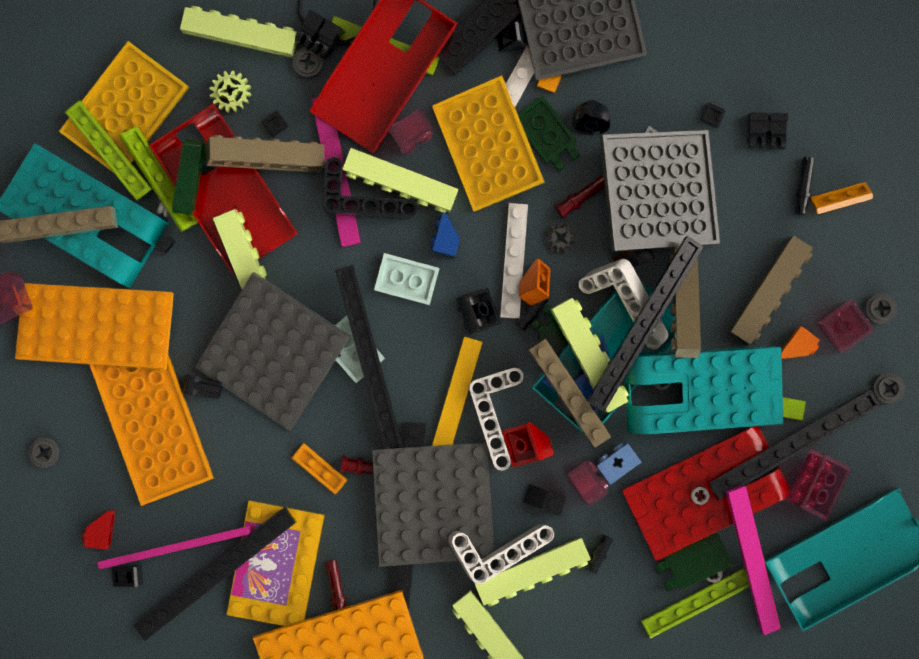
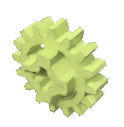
(223, 92)

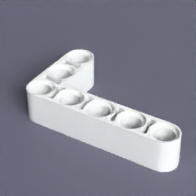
(630, 290)
(490, 414)
(499, 554)

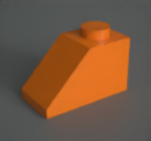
(535, 283)
(800, 344)

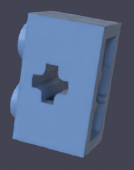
(613, 473)

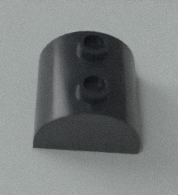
(478, 311)

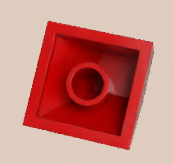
(526, 444)

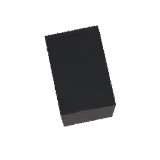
(512, 38)
(635, 257)
(127, 576)

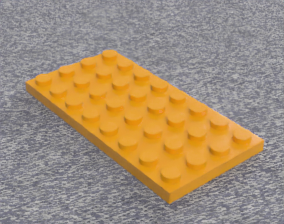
(95, 326)
(153, 429)
(360, 631)

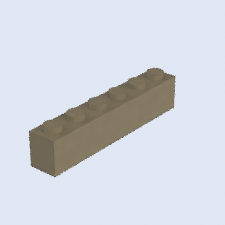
(264, 154)
(58, 224)
(770, 290)
(686, 315)
(568, 392)

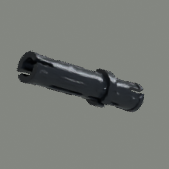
(803, 194)

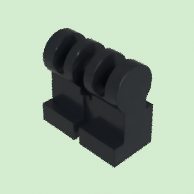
(326, 30)
(773, 123)

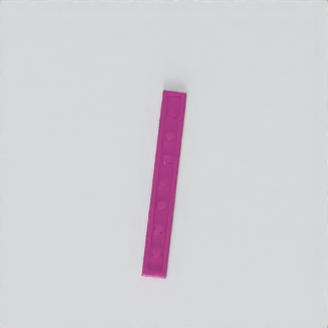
(332, 148)
(174, 547)
(753, 559)

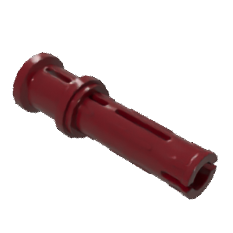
(573, 201)
(356, 465)
(338, 599)

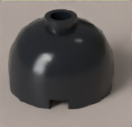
(591, 117)

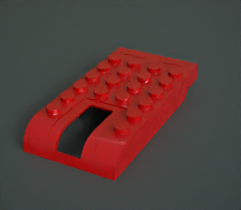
(378, 62)
(226, 188)
(671, 488)

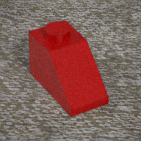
(100, 532)

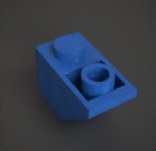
(447, 239)

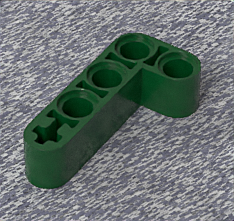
(188, 176)

